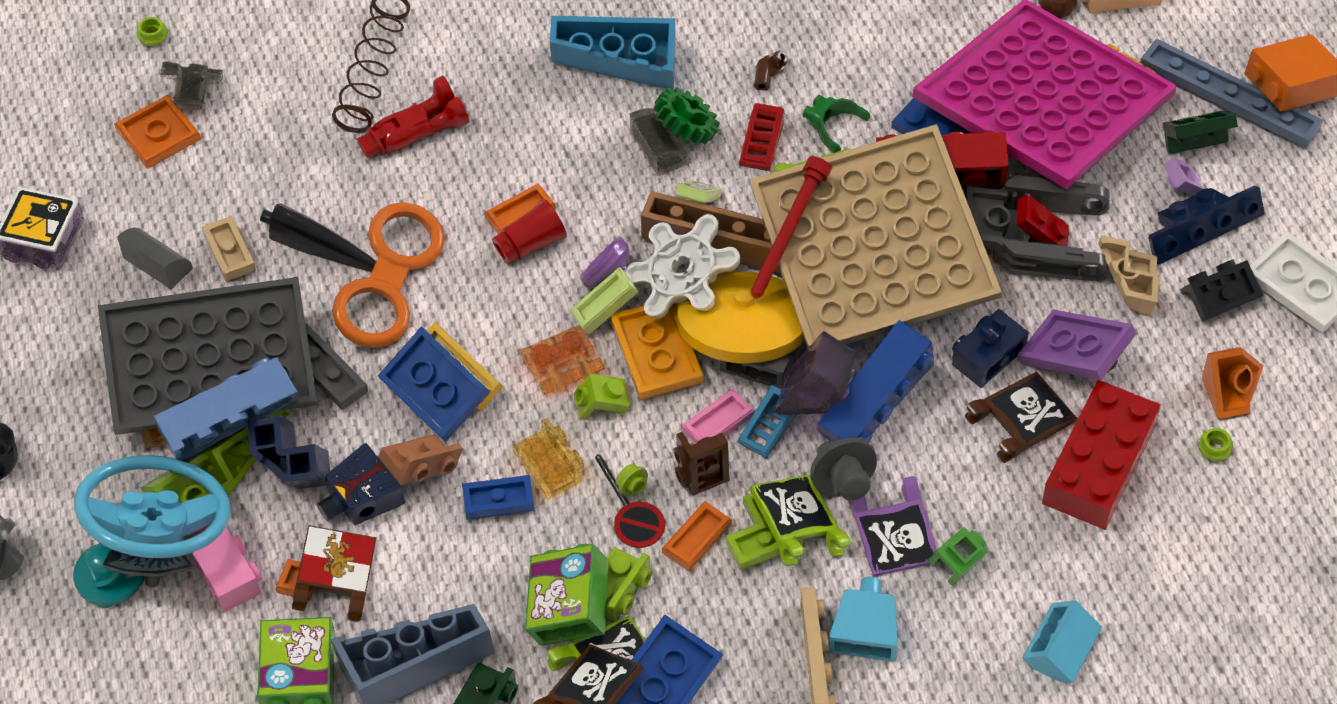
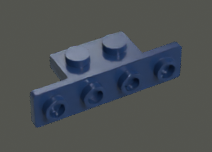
(1202, 219)

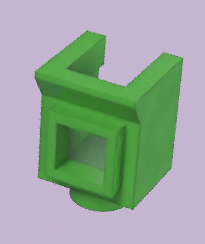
(961, 553)

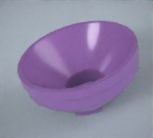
(610, 259)

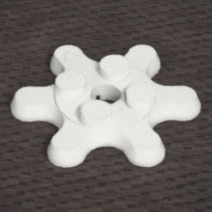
(675, 250)

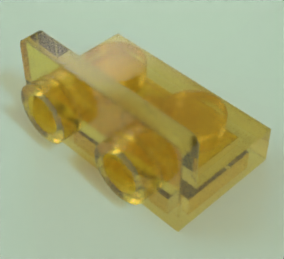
(550, 460)

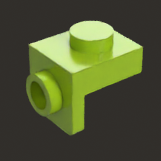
(601, 393)

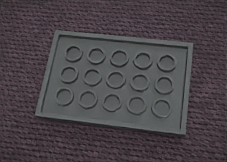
(192, 341)

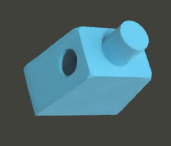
(865, 623)

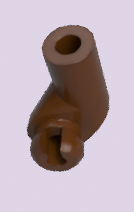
(768, 67)

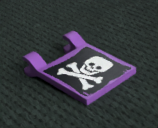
(896, 534)

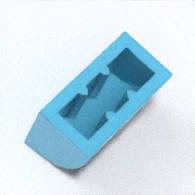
(1062, 641)

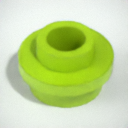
(150, 25)
(1217, 436)
(632, 480)

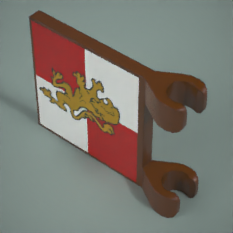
(335, 564)

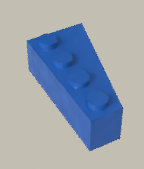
(879, 385)

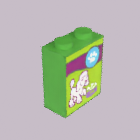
(567, 594)
(296, 661)

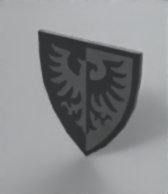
(148, 567)

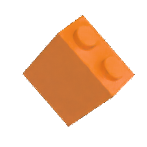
(1293, 72)

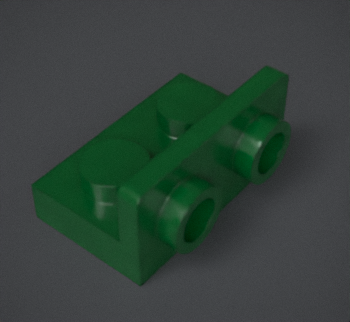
(1198, 131)
(488, 686)

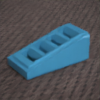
(759, 417)

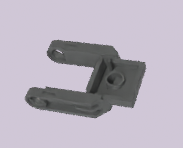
(997, 224)

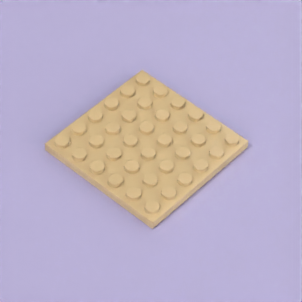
(878, 239)

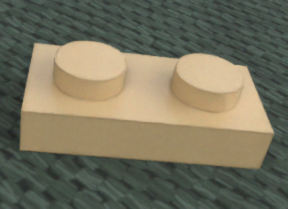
(228, 248)

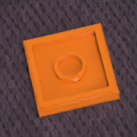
(157, 131)

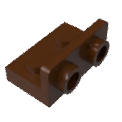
(703, 463)

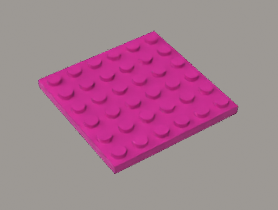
(1049, 89)

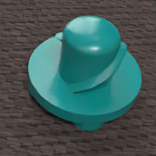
(101, 584)

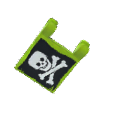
(796, 513)
(619, 638)

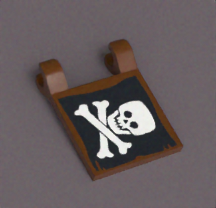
(1026, 411)
(594, 679)

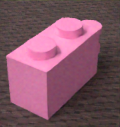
(227, 571)

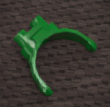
(826, 108)

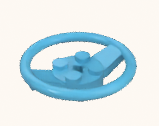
(151, 521)

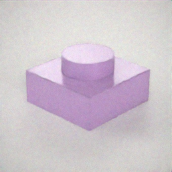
(1182, 177)

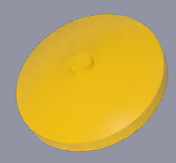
(742, 326)

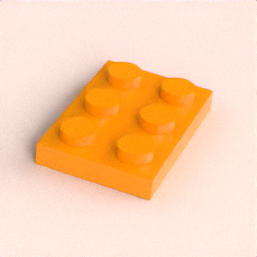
(655, 352)

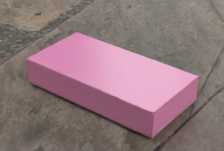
(719, 417)

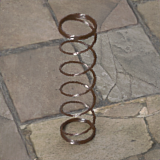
(359, 109)

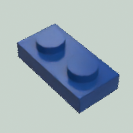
(498, 497)

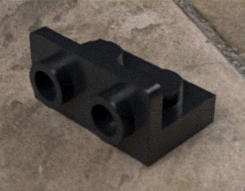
(1224, 290)

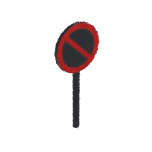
(637, 522)

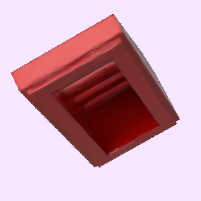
(764, 118)

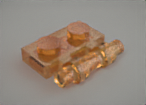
(558, 353)

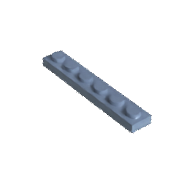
(1230, 93)

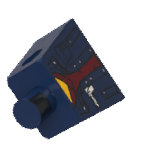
(360, 488)

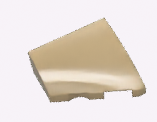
(1133, 274)

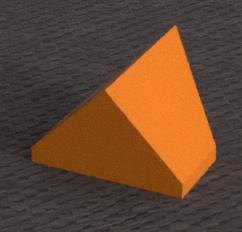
(1231, 381)

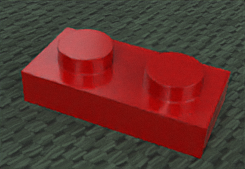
(1040, 222)

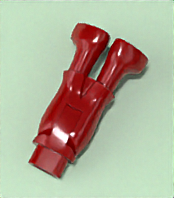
(413, 123)

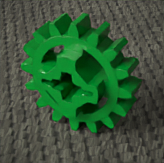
(686, 116)

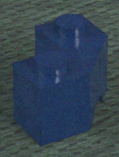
(275, 447)

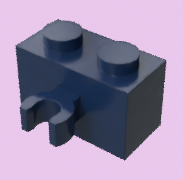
(989, 347)

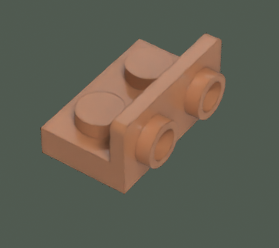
(420, 459)

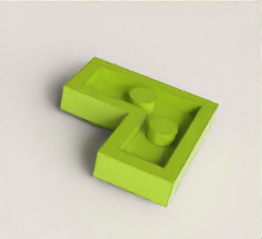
(755, 542)

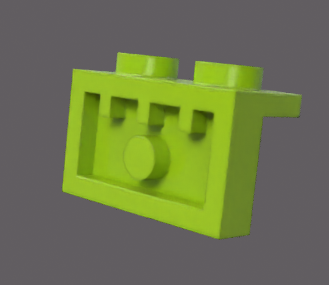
(624, 578)

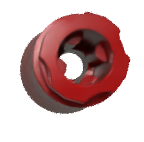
(529, 233)

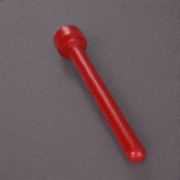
(815, 172)

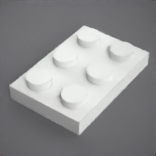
(1299, 280)

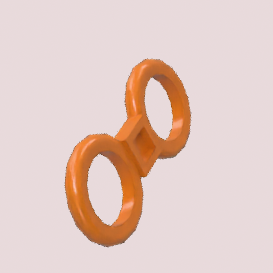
(388, 275)

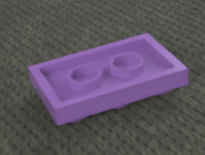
(1077, 344)

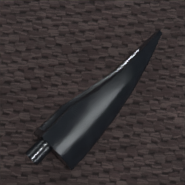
(313, 238)

